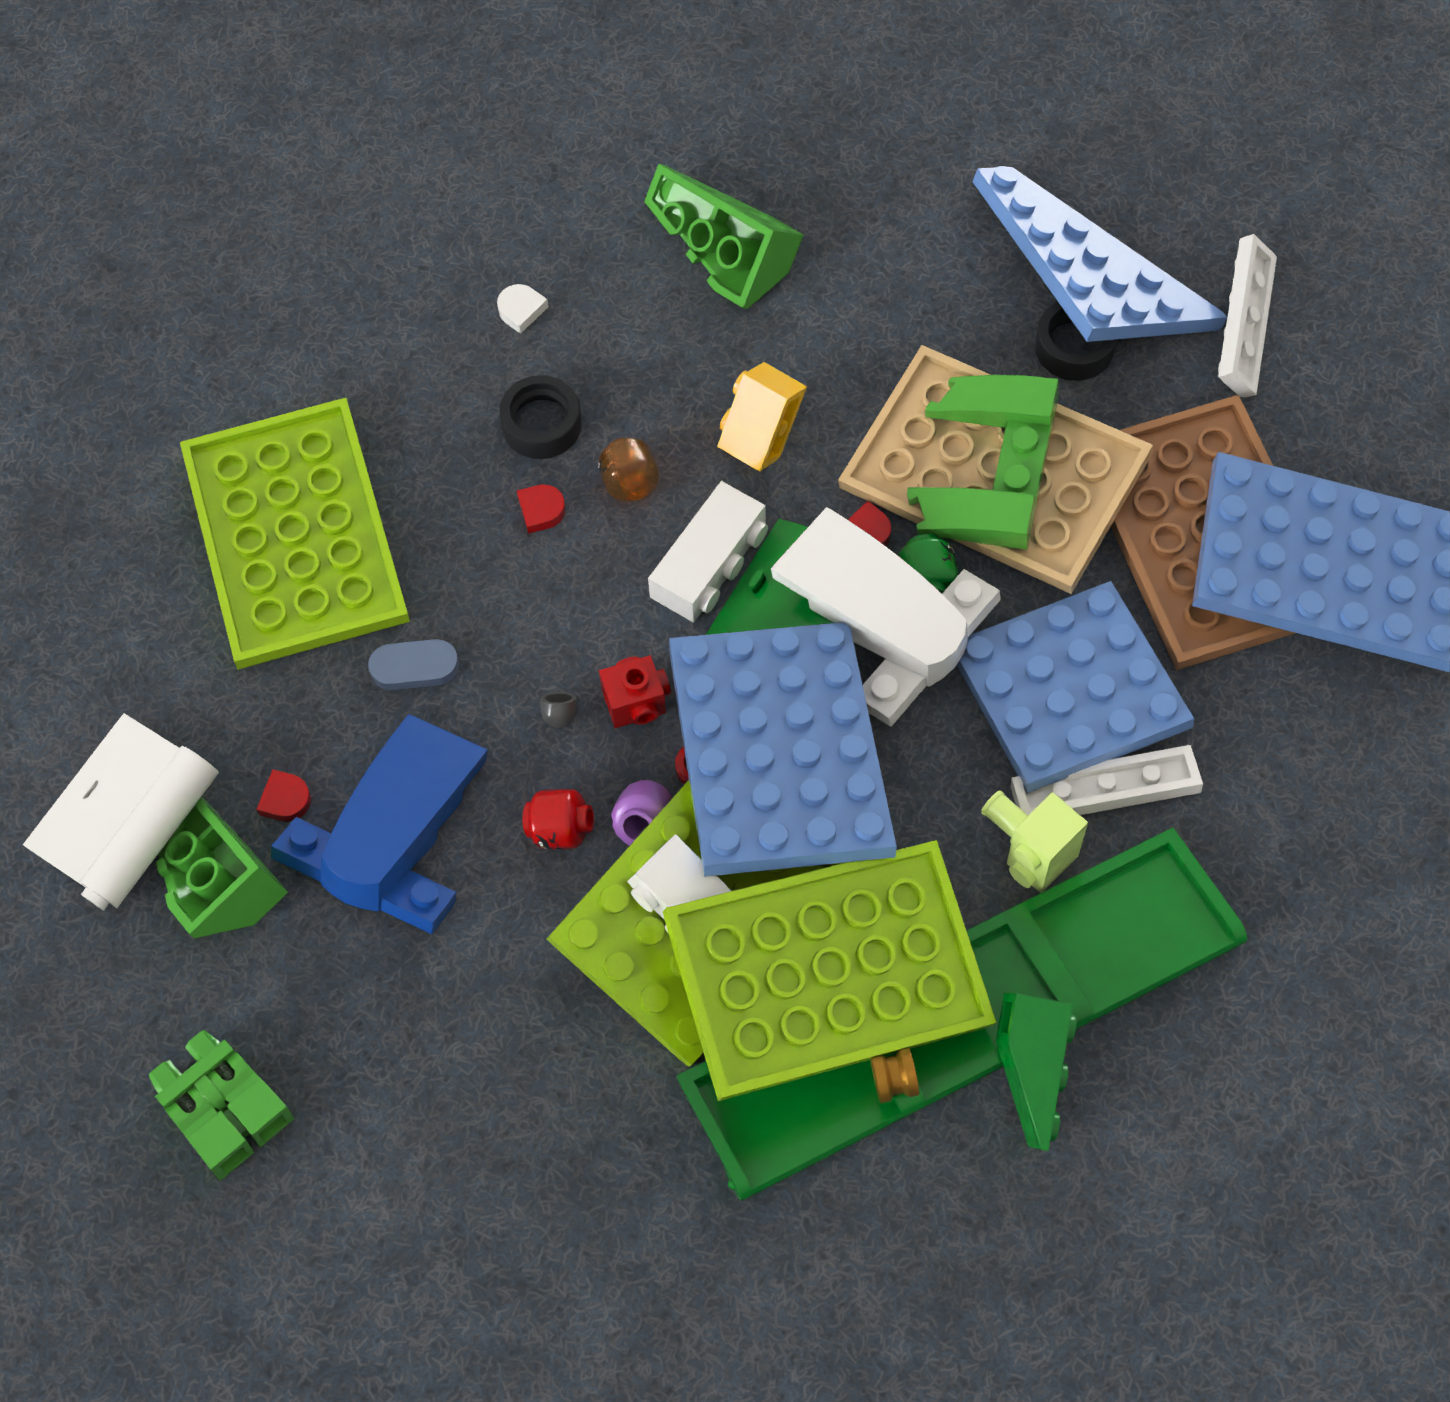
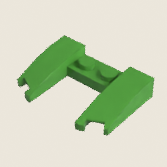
(1007, 512)

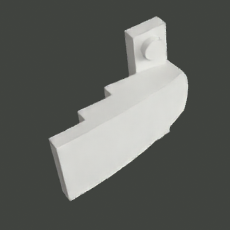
(887, 607)

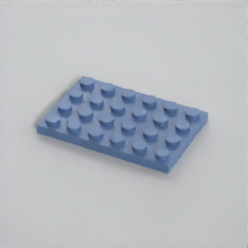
(1326, 561)
(779, 749)

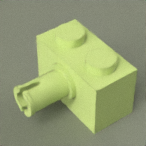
(1040, 842)

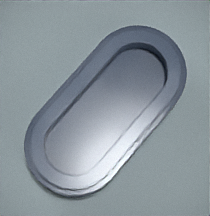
(413, 664)

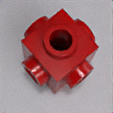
(634, 691)

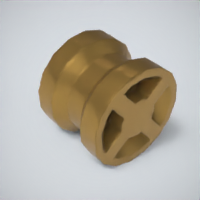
(895, 1075)

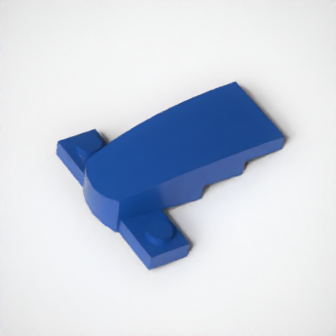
(390, 826)

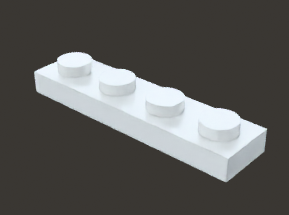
(1247, 316)
(1120, 782)

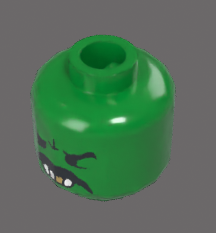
(932, 559)

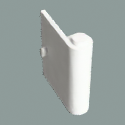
(120, 810)

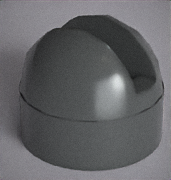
(558, 708)

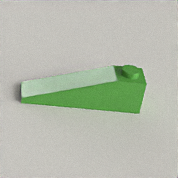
(734, 241)
(214, 876)

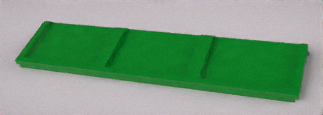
(1078, 943)

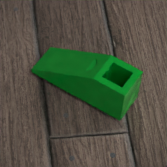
(1032, 1050)

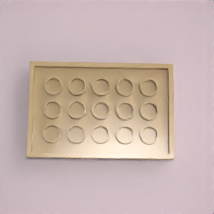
(1081, 487)

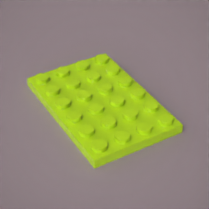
(293, 533)
(629, 948)
(827, 969)

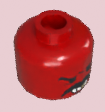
(557, 819)

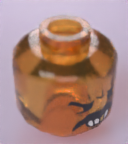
(626, 468)

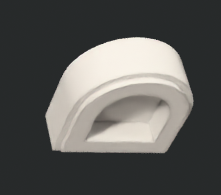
(520, 306)

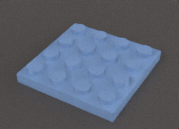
(1071, 686)

